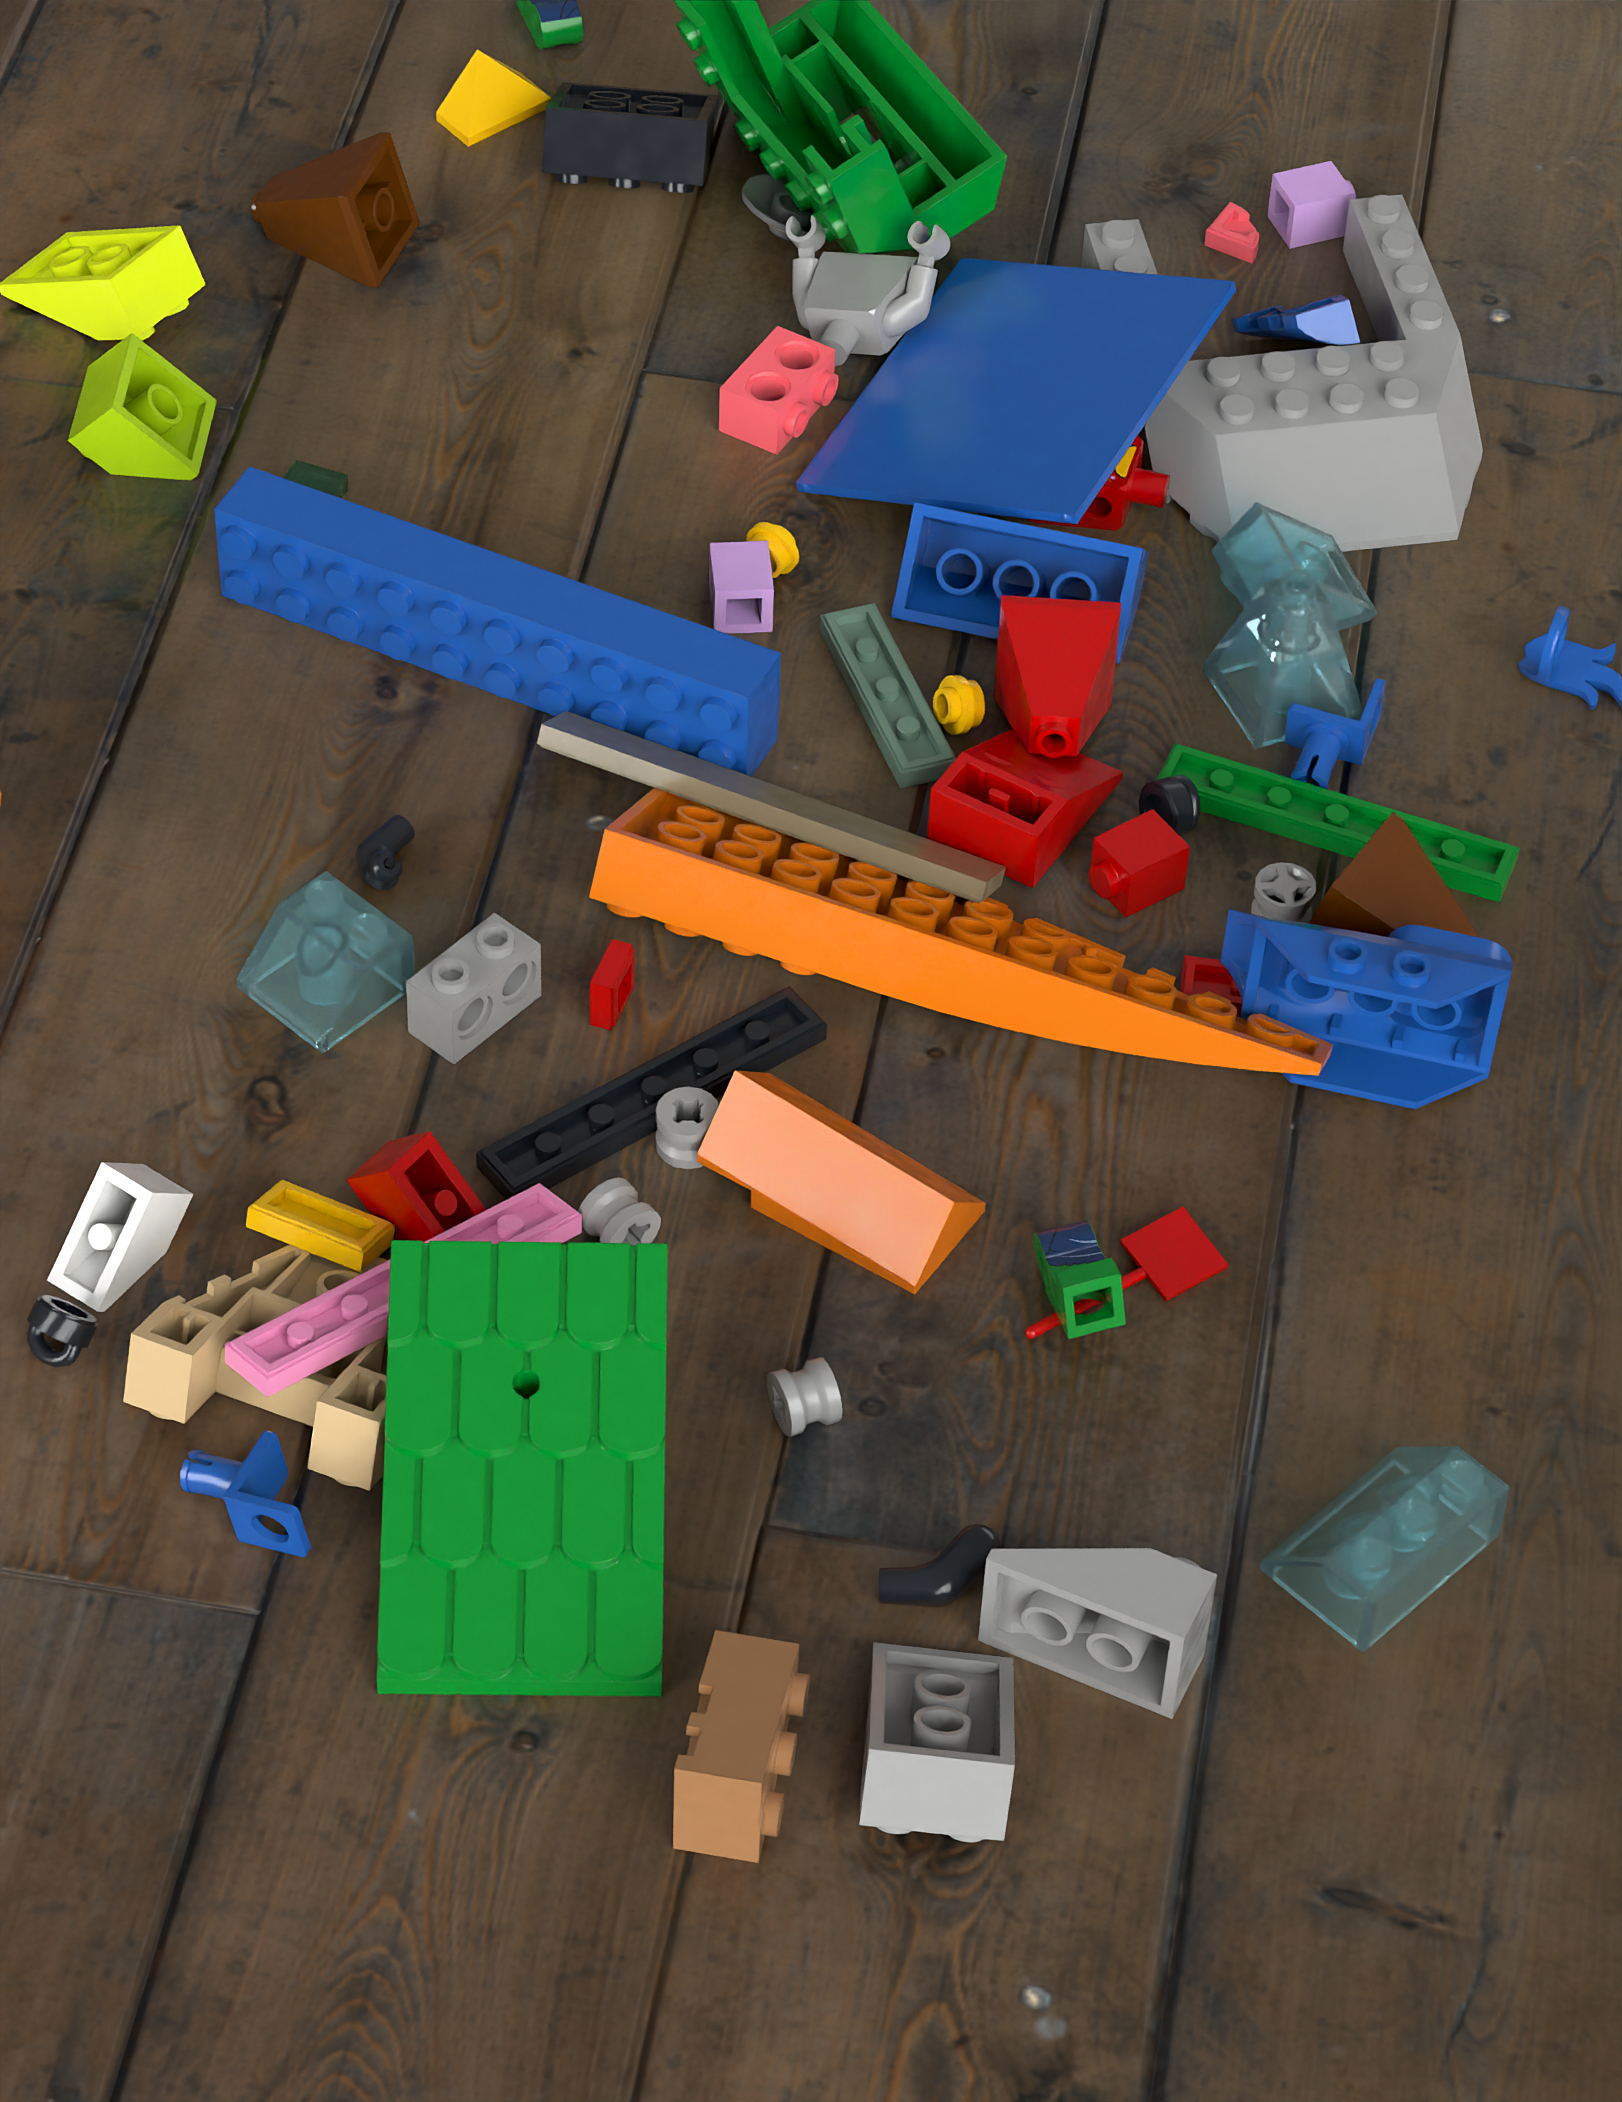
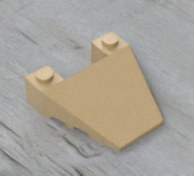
(181, 1363)

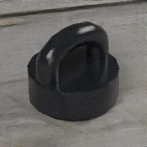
(1174, 801)
(63, 1322)

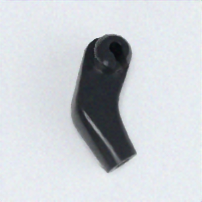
(944, 1577)

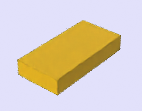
(320, 1225)

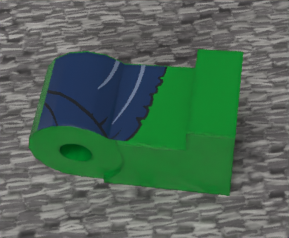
(552, 21)
(1078, 1270)

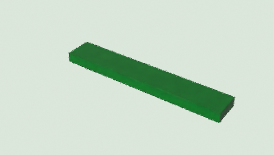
(1337, 820)

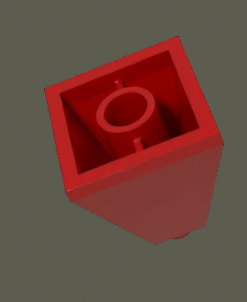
(1055, 669)

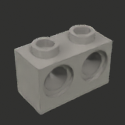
(474, 988)

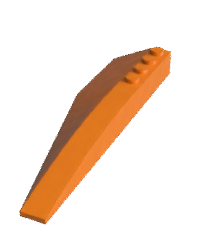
(916, 941)

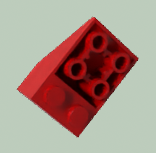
(1016, 804)

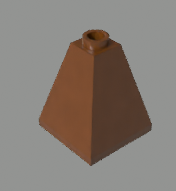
(343, 209)
(1391, 888)

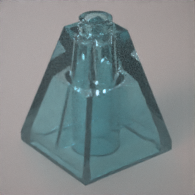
(1280, 655)

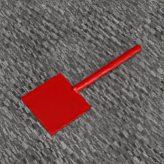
(1168, 1253)

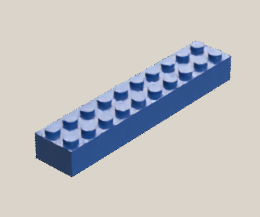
(495, 621)

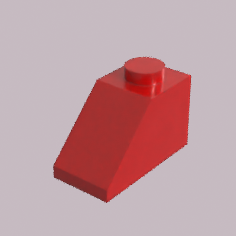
(415, 1188)

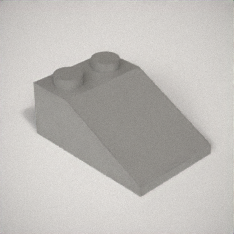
(1102, 1617)
(938, 1743)

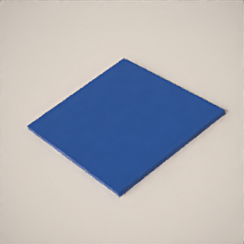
(1018, 389)

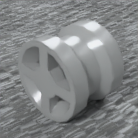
(1284, 892)
(682, 1124)
(617, 1216)
(804, 1396)

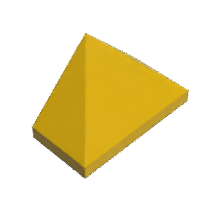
(489, 100)

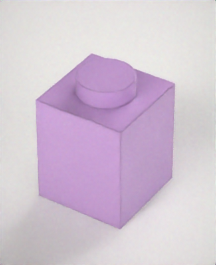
(1310, 204)
(741, 587)

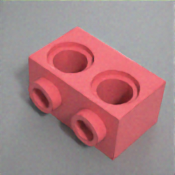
(777, 390)

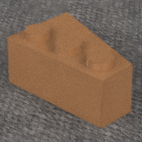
(738, 1747)

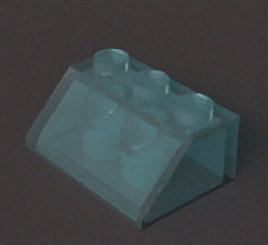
(1390, 1539)

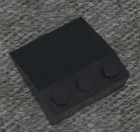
(629, 136)

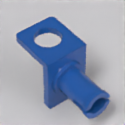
(1331, 737)
(250, 1493)

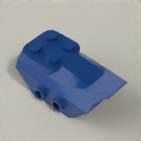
(1403, 1010)

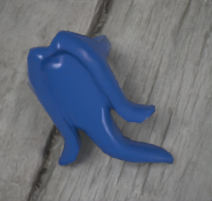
(1570, 665)

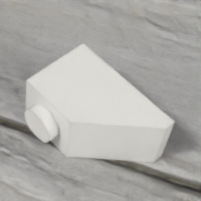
(118, 1233)

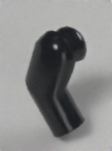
(377, 853)

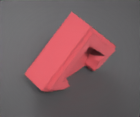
(1233, 234)

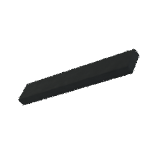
(626, 1106)

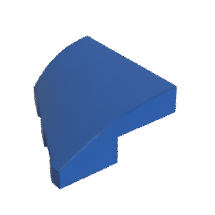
(1319, 322)

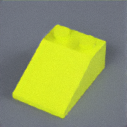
(109, 280)

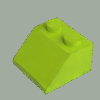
(141, 415)

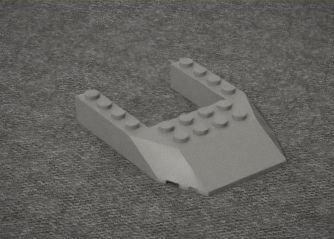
(1340, 437)

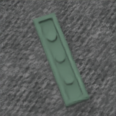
(887, 694)

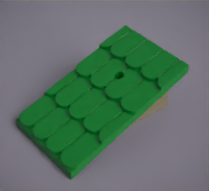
(524, 1469)

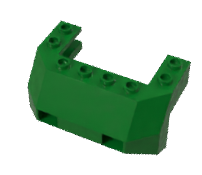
(811, 74)

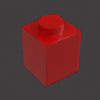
(1138, 863)

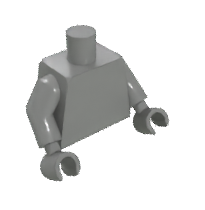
(863, 298)

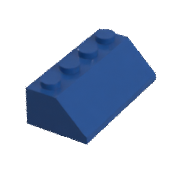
(965, 561)

